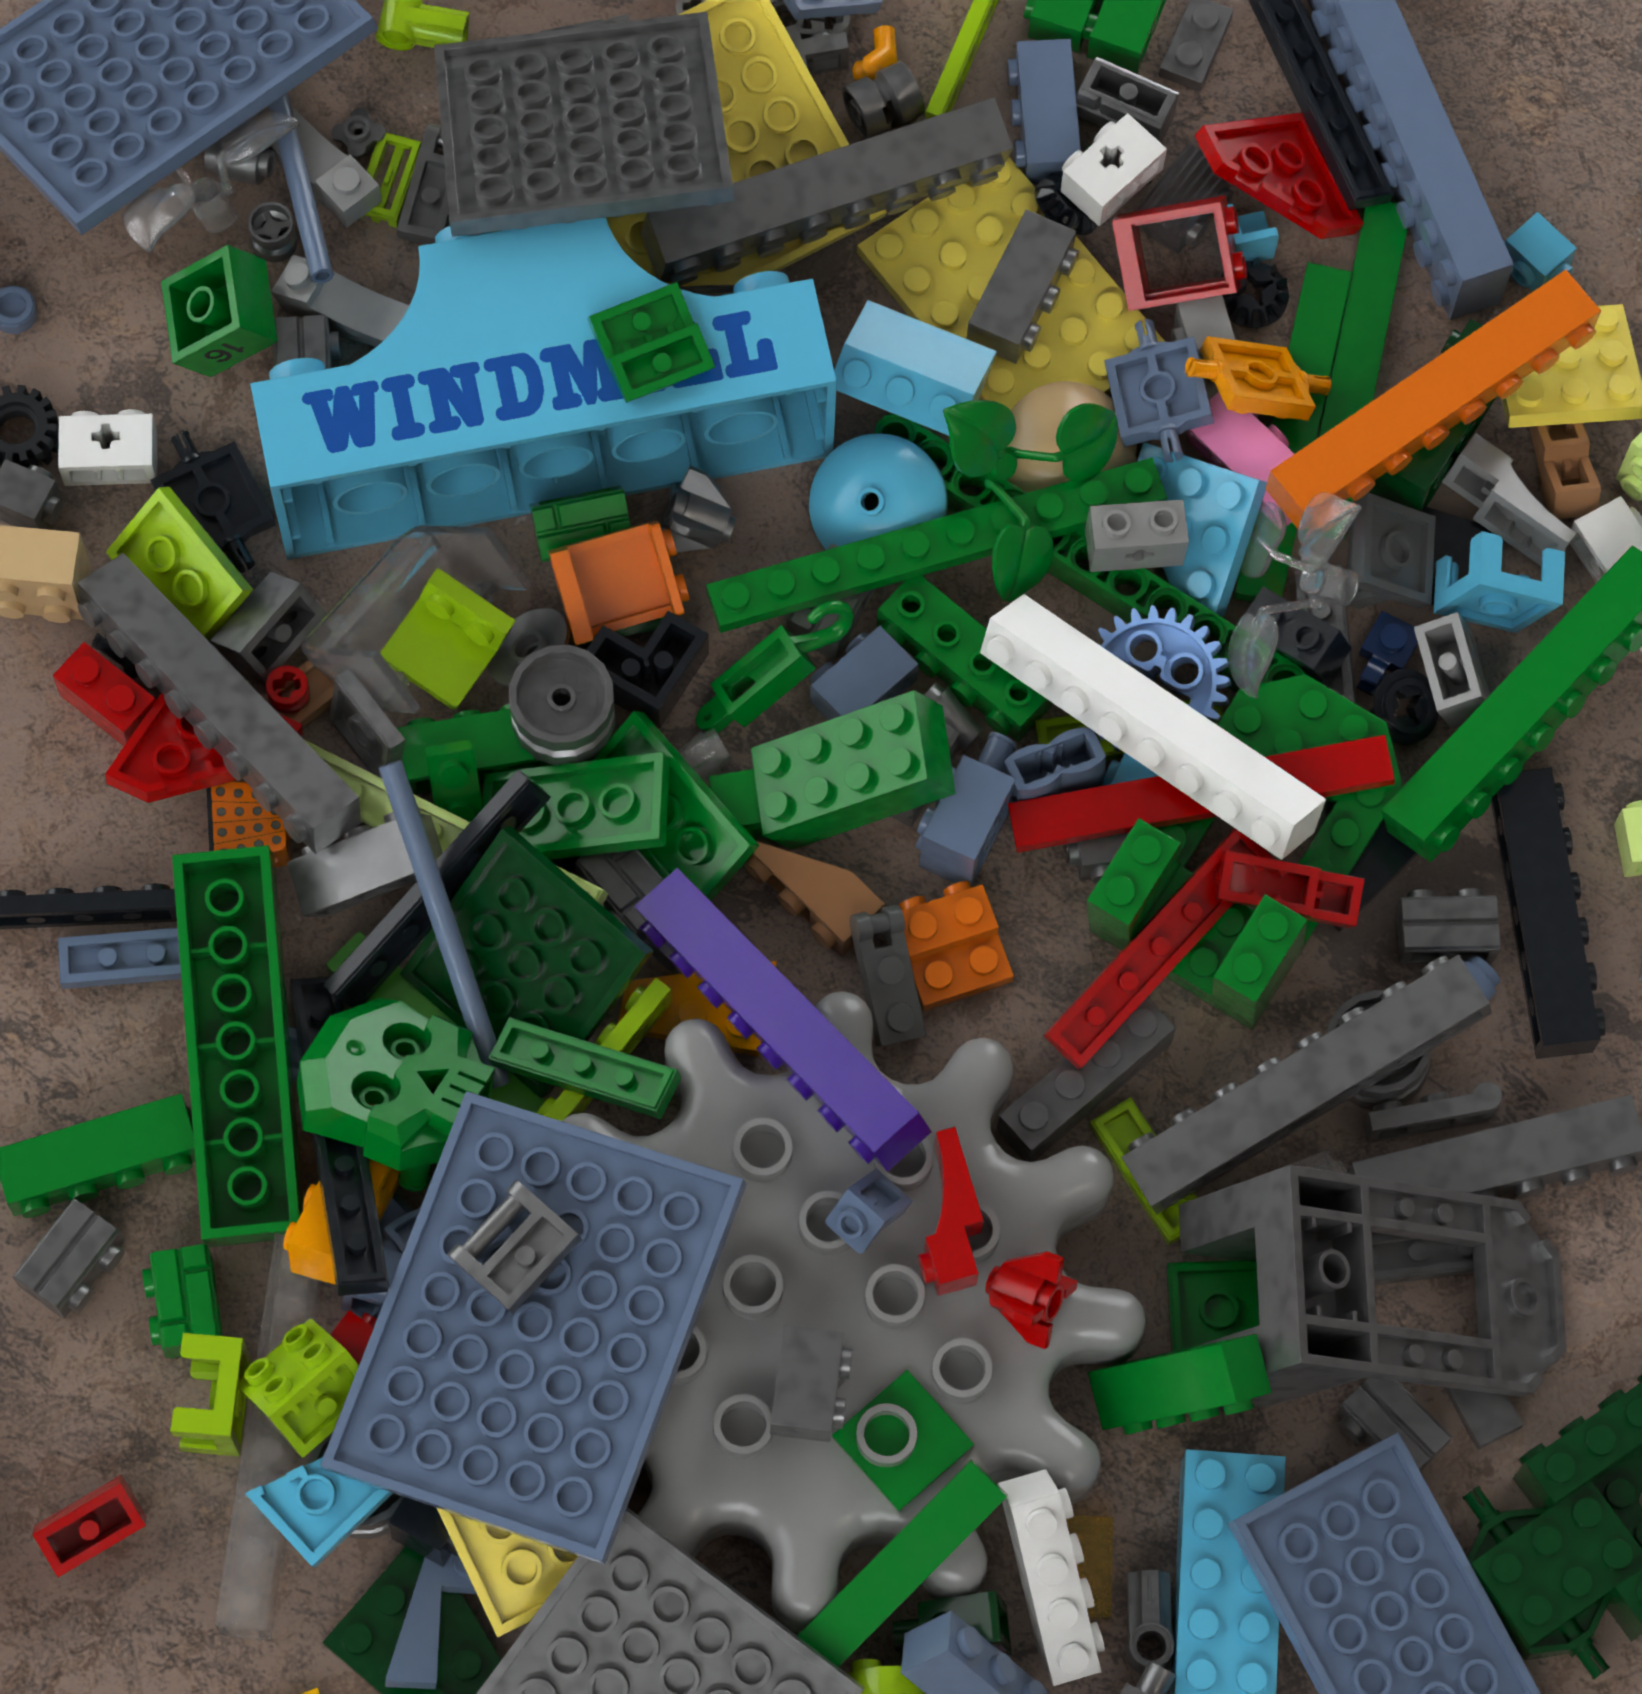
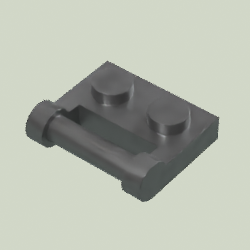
(525, 1256)

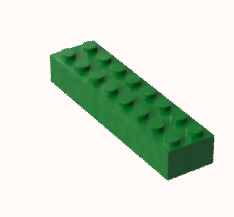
(237, 1045)

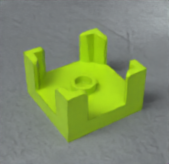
(221, 1427)

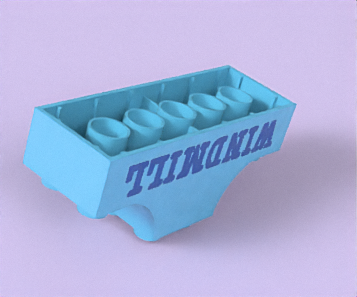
(507, 402)

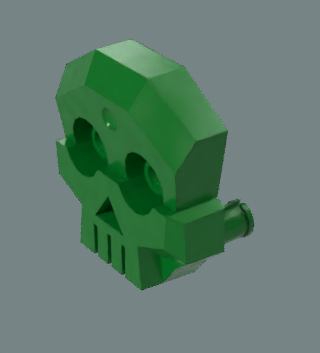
(414, 1096)

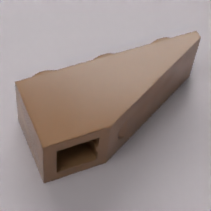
(816, 891)

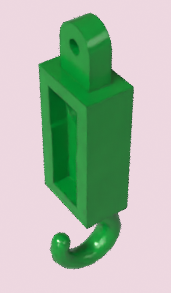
(774, 666)

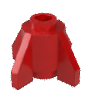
(1030, 1294)

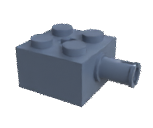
(965, 825)

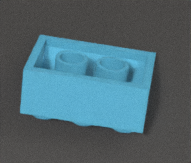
(910, 366)

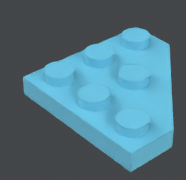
(1219, 520)

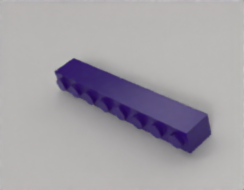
(782, 1020)

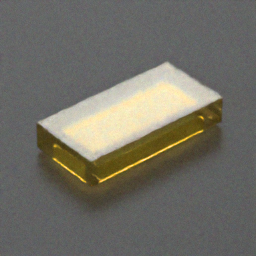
(1096, 1542)

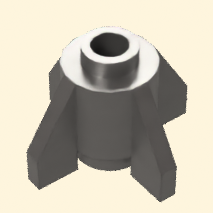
(698, 513)

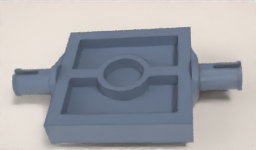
(1155, 394)

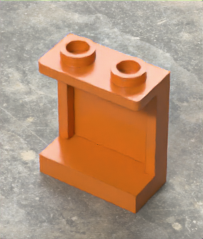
(618, 580)

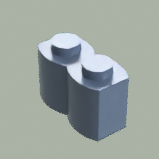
(1065, 765)

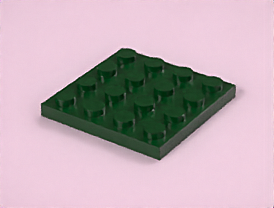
(534, 947)

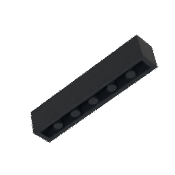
(1546, 916)

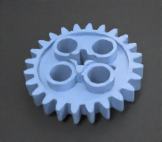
(1176, 647)

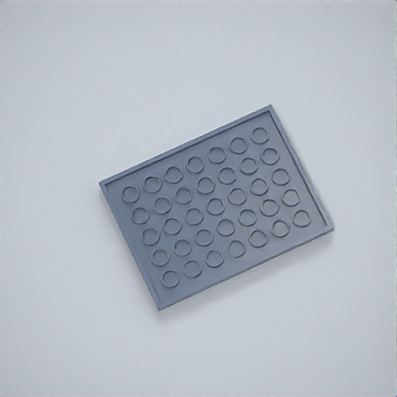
(132, 89)
(550, 1407)

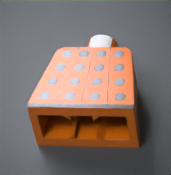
(241, 822)

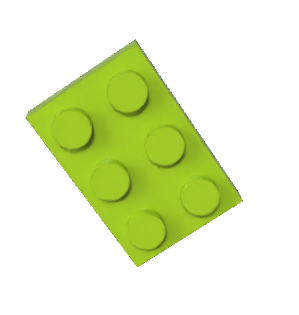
(182, 562)

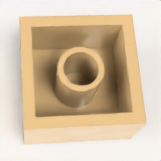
(41, 573)

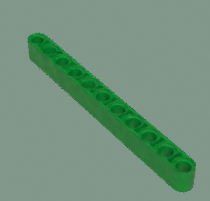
(1072, 548)

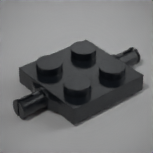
(219, 495)

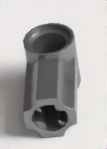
(1148, 1615)

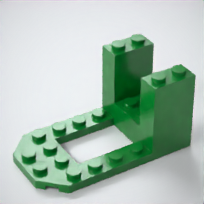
(1247, 949)

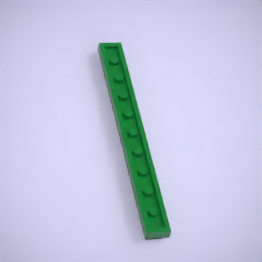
(920, 547)

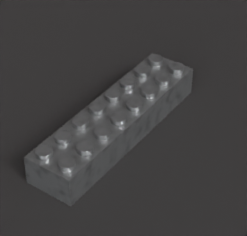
(830, 191)

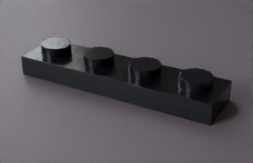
(101, 907)

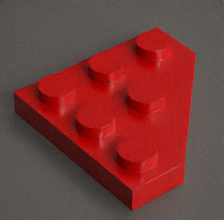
(1282, 168)
(168, 759)

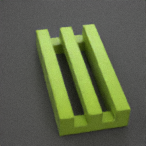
(401, 144)

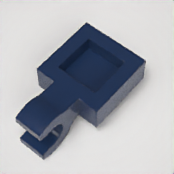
(1386, 648)

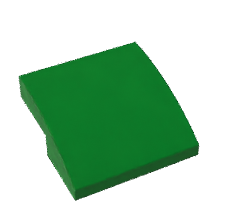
(651, 342)

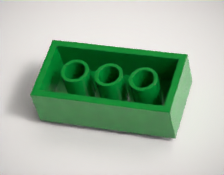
(853, 770)

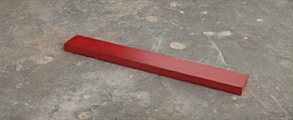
(1117, 806)

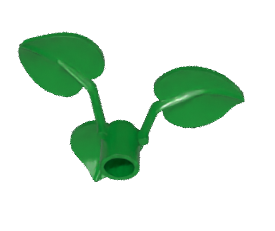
(979, 449)

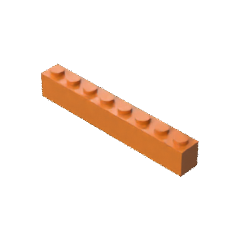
(1438, 397)

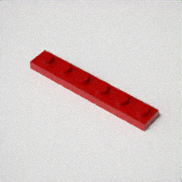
(1146, 958)

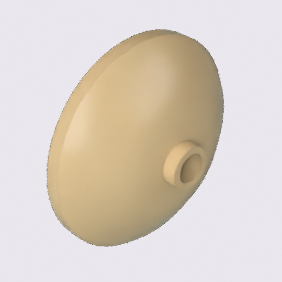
(1036, 428)

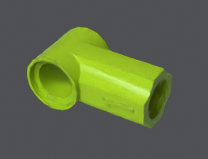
(414, 23)

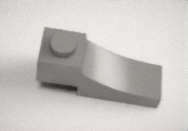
(334, 176)
(349, 306)
(1504, 503)

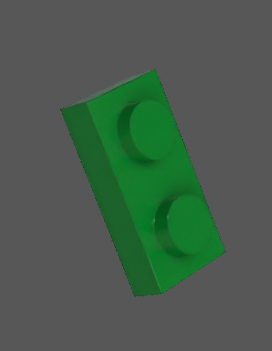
(455, 778)

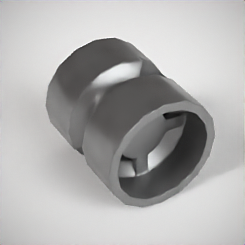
(880, 101)

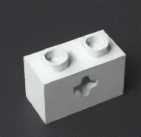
(1112, 168)
(84, 452)

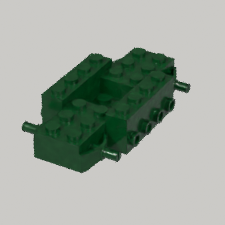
(1579, 1545)

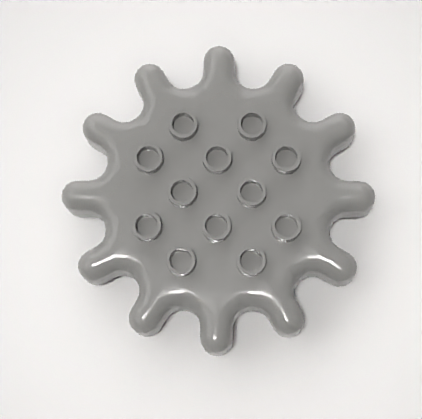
(782, 1265)

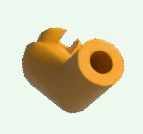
(882, 56)

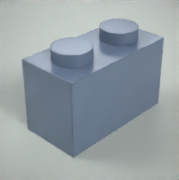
(868, 674)

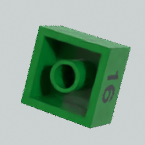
(219, 311)

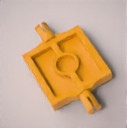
(1257, 378)

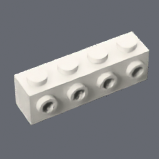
(1050, 1577)

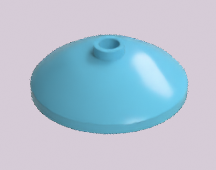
(882, 464)

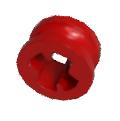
(297, 698)

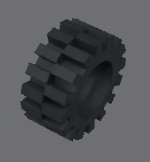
(46, 423)

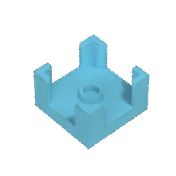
(1494, 596)

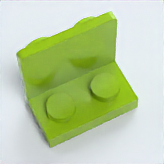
(447, 639)
(302, 1385)

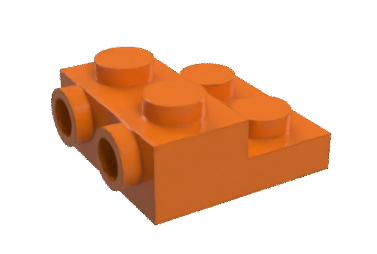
(954, 945)

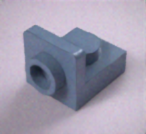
(867, 1210)

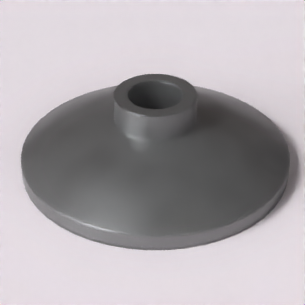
(529, 634)

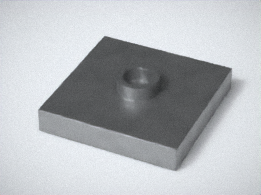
(364, 724)

